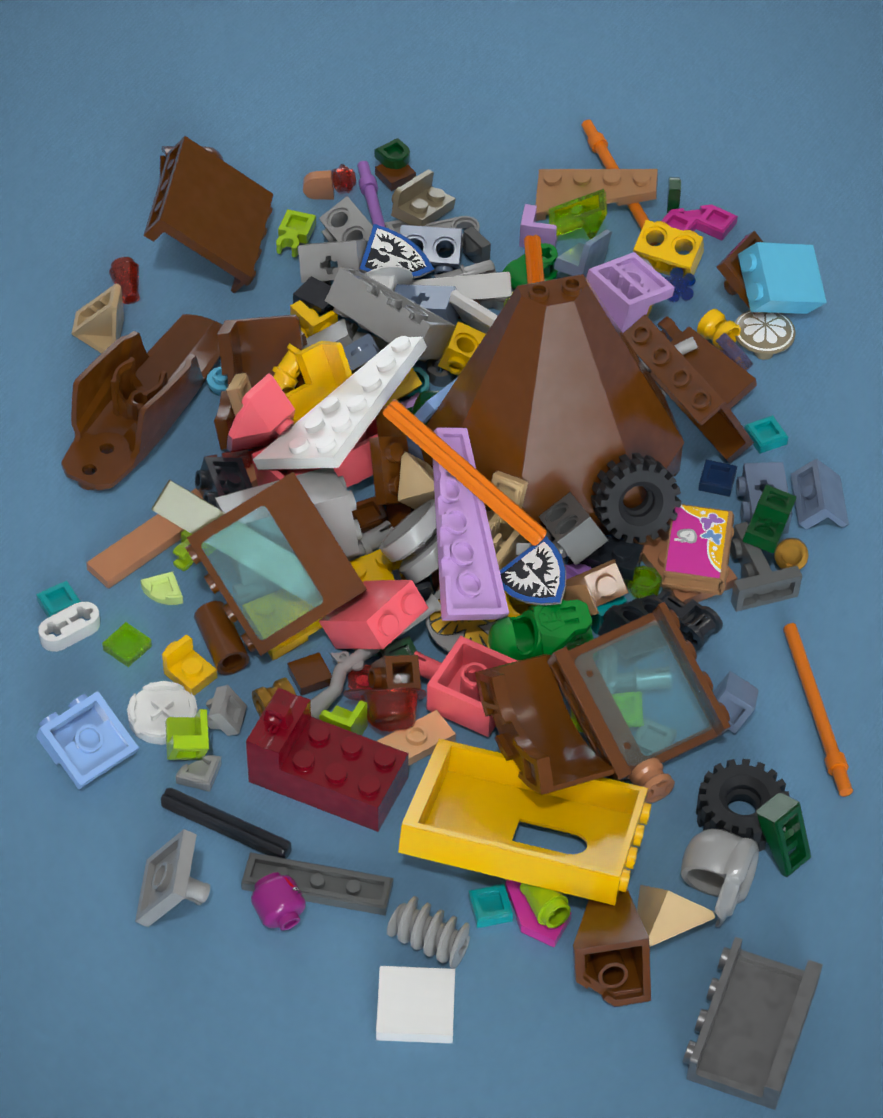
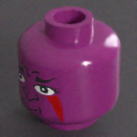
(278, 901)

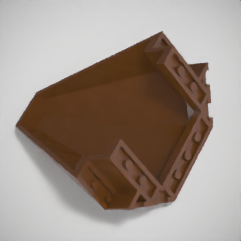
(559, 398)

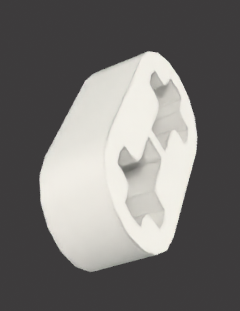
(69, 626)

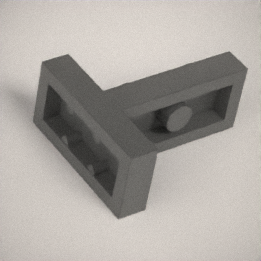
(759, 582)

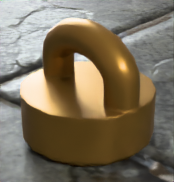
(791, 553)

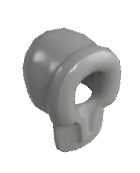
(721, 867)

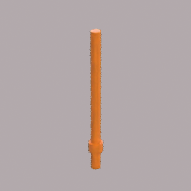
(599, 145)
(834, 760)

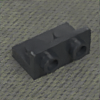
(221, 477)

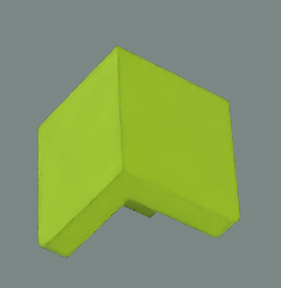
(346, 719)
(187, 737)

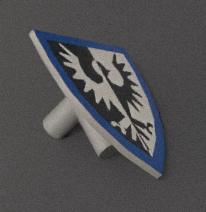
(393, 249)
(536, 575)

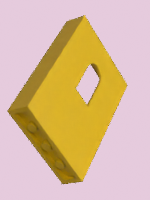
(472, 808)

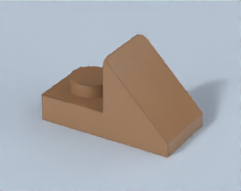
(596, 586)

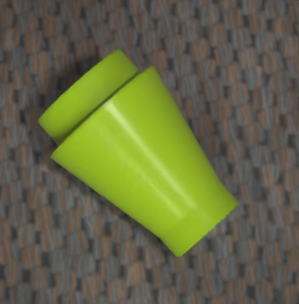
(547, 905)

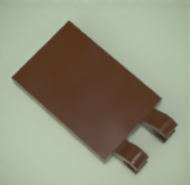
(713, 365)

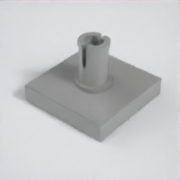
(169, 880)

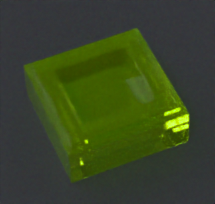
(127, 644)

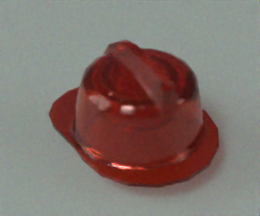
(389, 708)

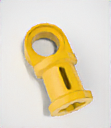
(288, 370)

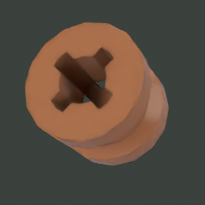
(651, 775)

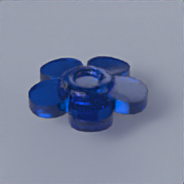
(681, 284)

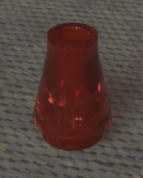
(126, 274)

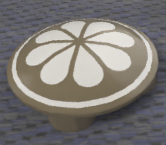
(765, 333)

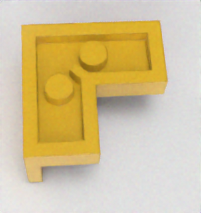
(323, 370)

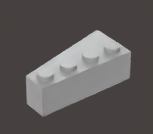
(387, 312)

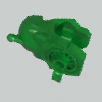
(542, 630)

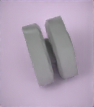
(415, 543)

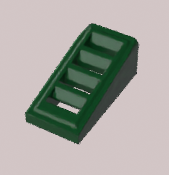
(784, 830)

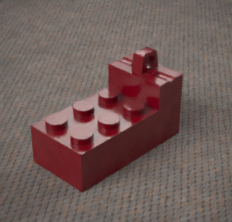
(324, 763)

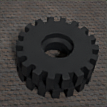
(651, 513)
(737, 784)

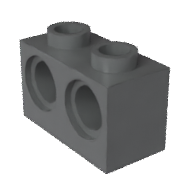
(572, 529)

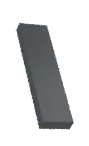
(324, 883)

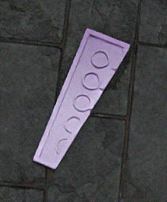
(466, 553)

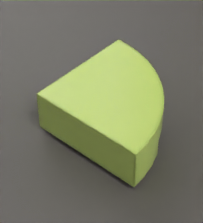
(163, 589)

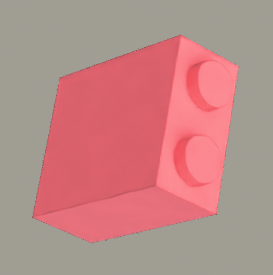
(374, 615)

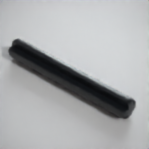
(225, 823)

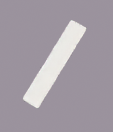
(474, 286)

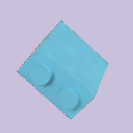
(782, 278)

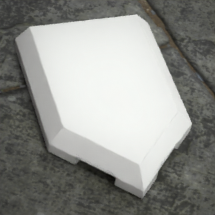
(472, 312)

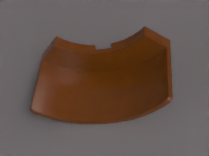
(254, 349)
(537, 726)

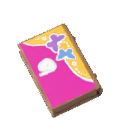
(698, 550)

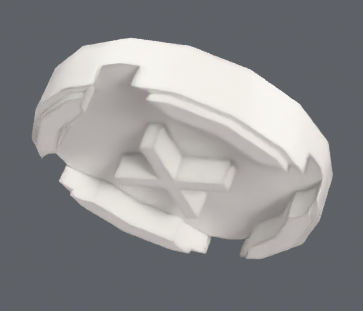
(154, 705)

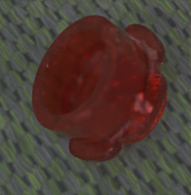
(343, 178)

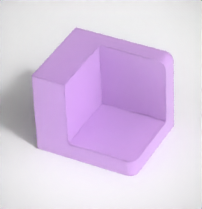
(528, 226)

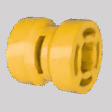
(714, 325)

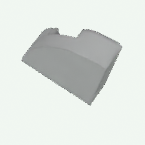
(200, 773)

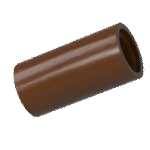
(221, 638)

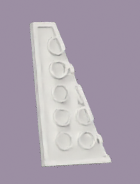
(340, 419)

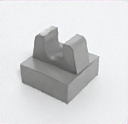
(226, 711)

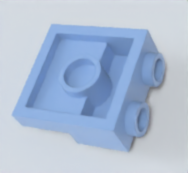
(86, 739)

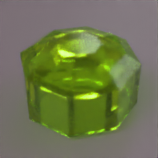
(645, 582)

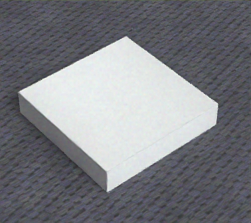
(415, 1004)

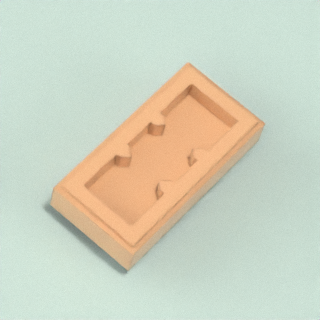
(421, 738)

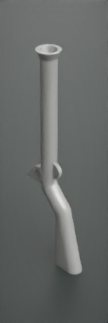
(355, 662)

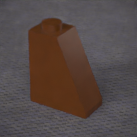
(613, 952)

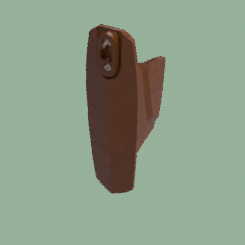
(134, 398)

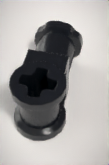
(694, 620)

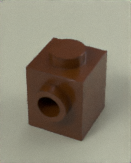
(394, 672)

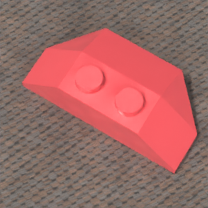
(262, 418)

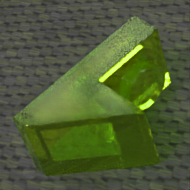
(583, 212)

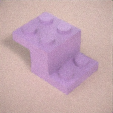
(628, 288)

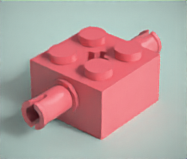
(454, 683)

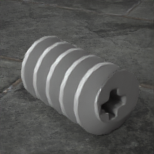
(429, 932)

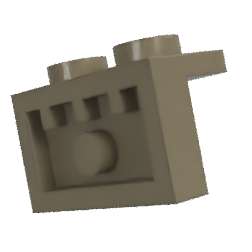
(419, 202)

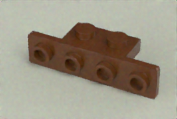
(386, 466)

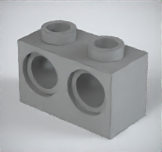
(345, 223)

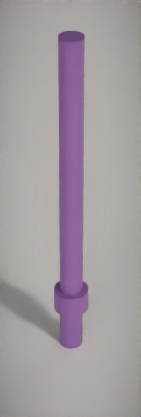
(369, 187)

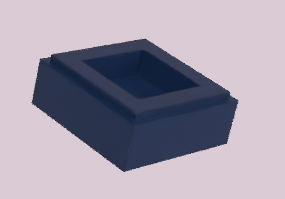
(717, 478)

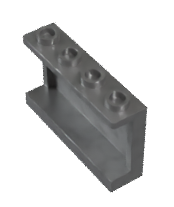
(751, 1025)

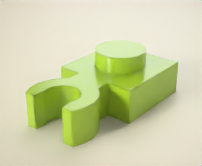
(295, 229)

